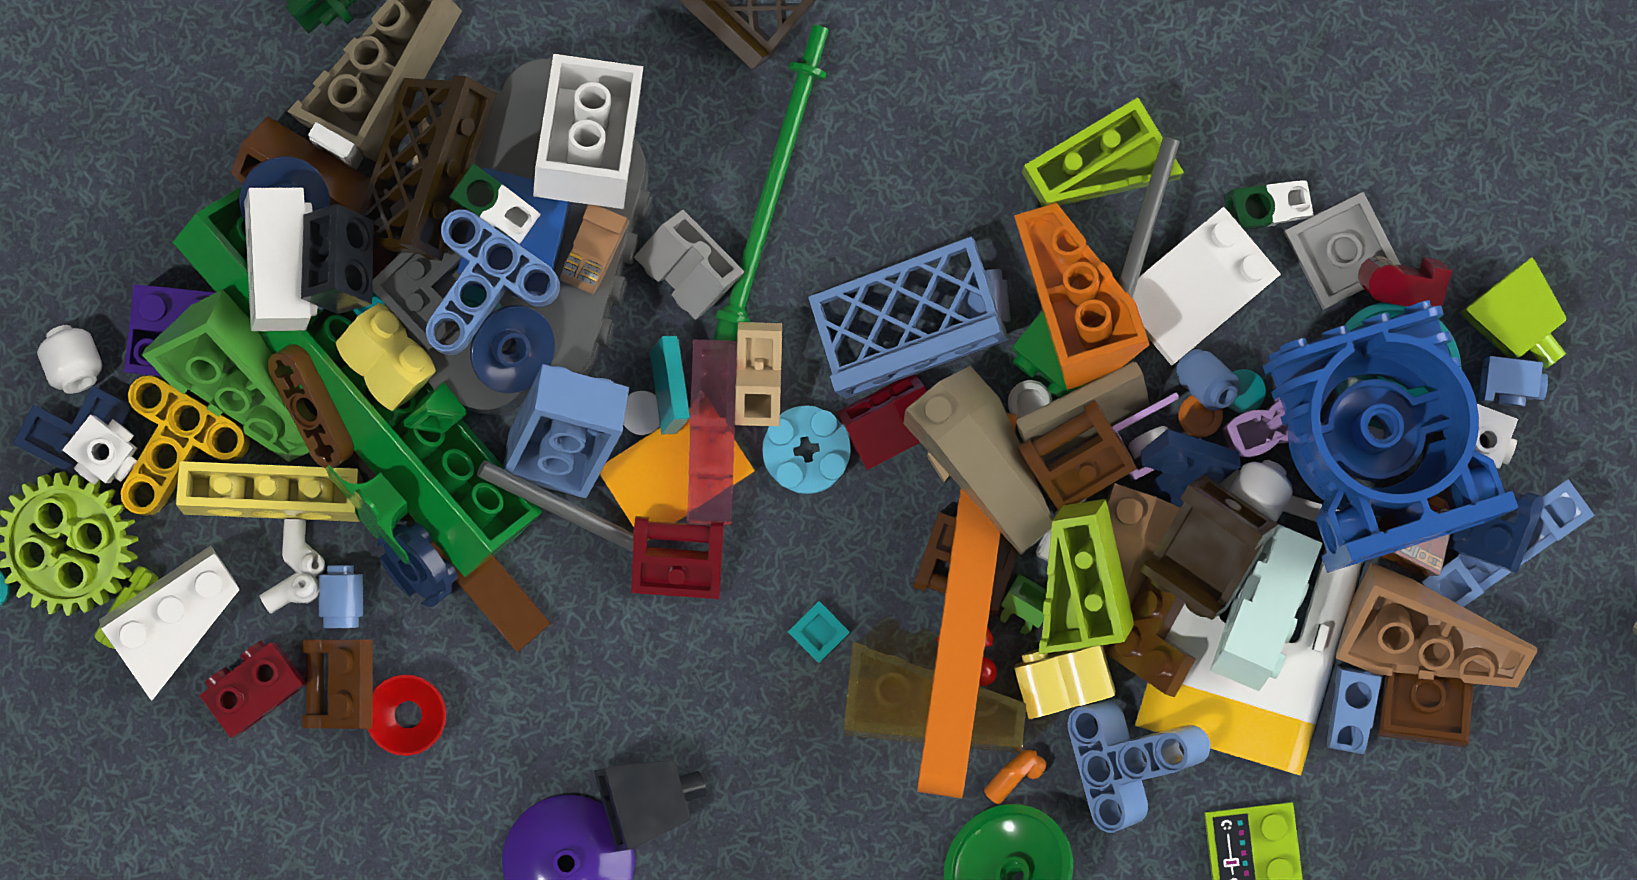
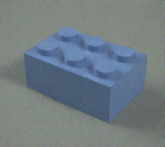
(566, 430)

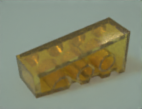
(895, 701)

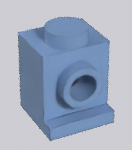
(1512, 381)

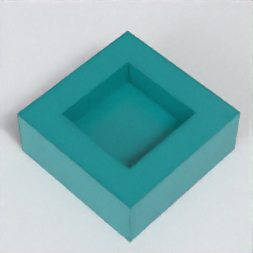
(818, 632)

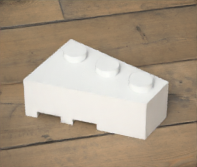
(169, 618)

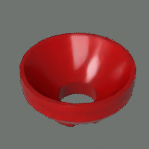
(386, 729)

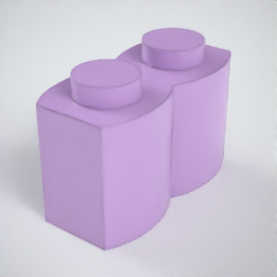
(1256, 431)

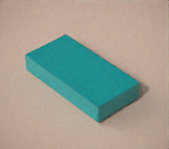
(669, 384)

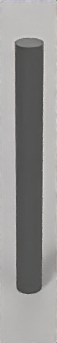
(1148, 214)
(556, 505)

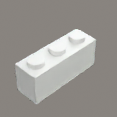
(275, 259)

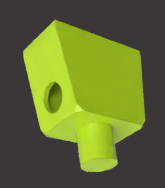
(1519, 315)

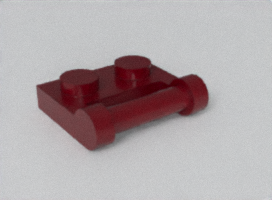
(677, 570)

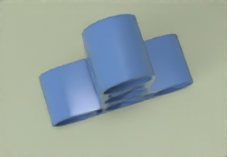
(479, 272)
(1127, 767)

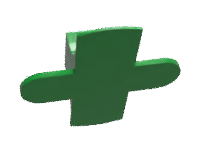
(377, 507)

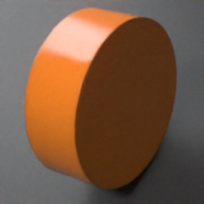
(1198, 420)

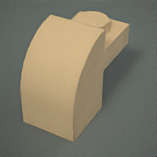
(758, 374)

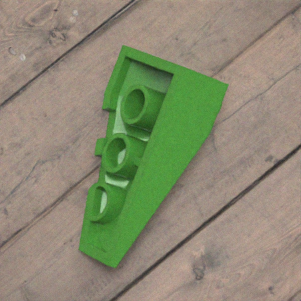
(227, 366)

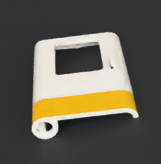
(1279, 719)

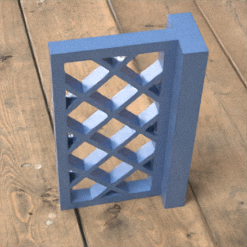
(918, 354)

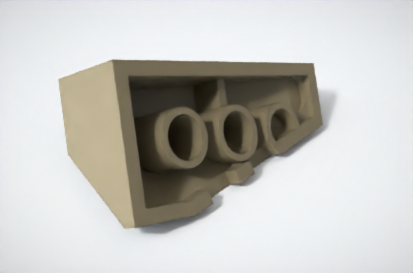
(976, 445)

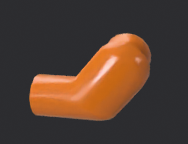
(1013, 772)

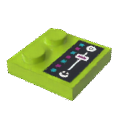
(1253, 843)

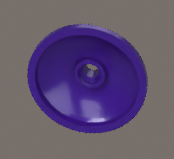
(564, 827)

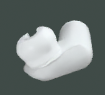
(296, 589)

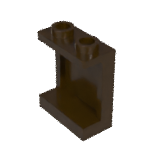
(1209, 548)

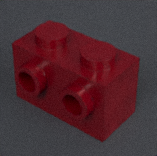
(251, 689)

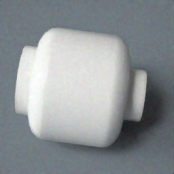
(69, 359)
(1263, 487)

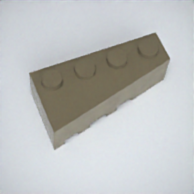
(365, 83)

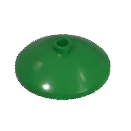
(1009, 842)

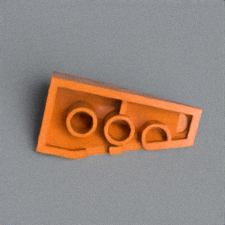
(1085, 308)

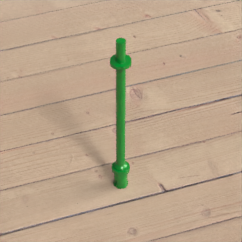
(806, 72)

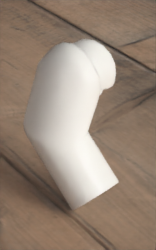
(297, 552)

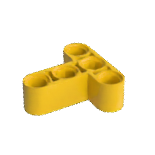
(170, 432)

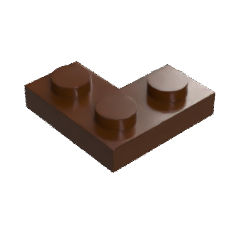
(1146, 647)

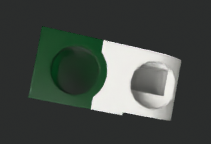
(494, 204)
(1269, 204)

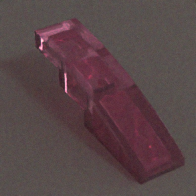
(712, 432)

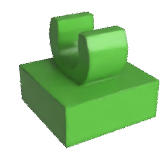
(1026, 601)

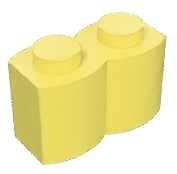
(385, 356)
(1063, 679)

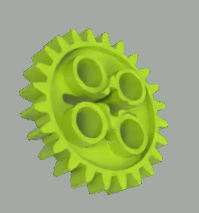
(51, 578)

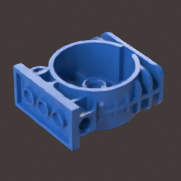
(1415, 355)

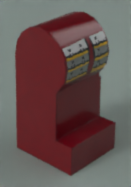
(1405, 284)

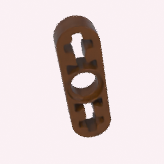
(305, 374)

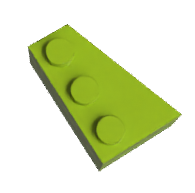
(1100, 160)
(1085, 582)

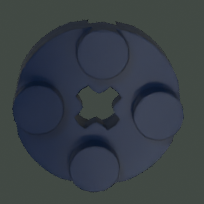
(426, 570)

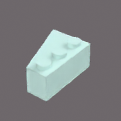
(1266, 609)

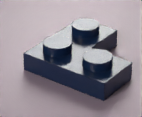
(48, 434)
(1184, 461)

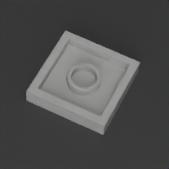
(1335, 246)

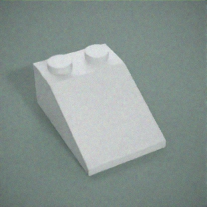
(1200, 285)

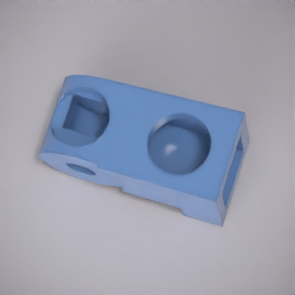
(1353, 709)

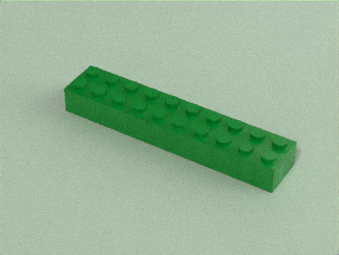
(427, 468)

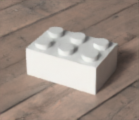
(588, 131)

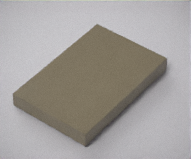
(1118, 394)

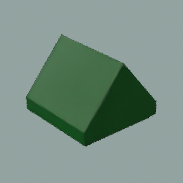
(436, 411)

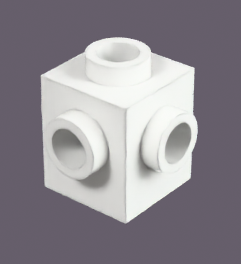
(1498, 432)
(85, 448)

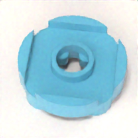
(827, 464)

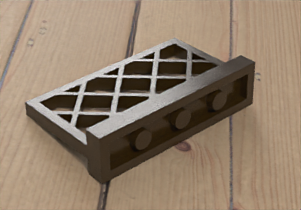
(743, 32)
(453, 150)

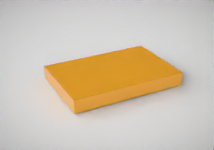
(654, 476)

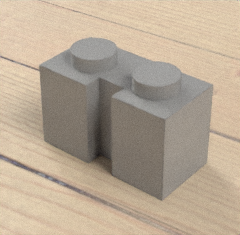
(689, 263)

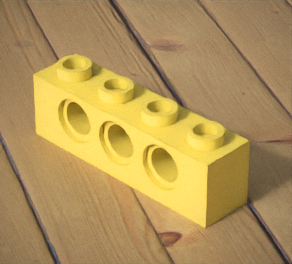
(264, 491)

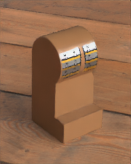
(593, 248)

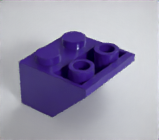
(151, 313)

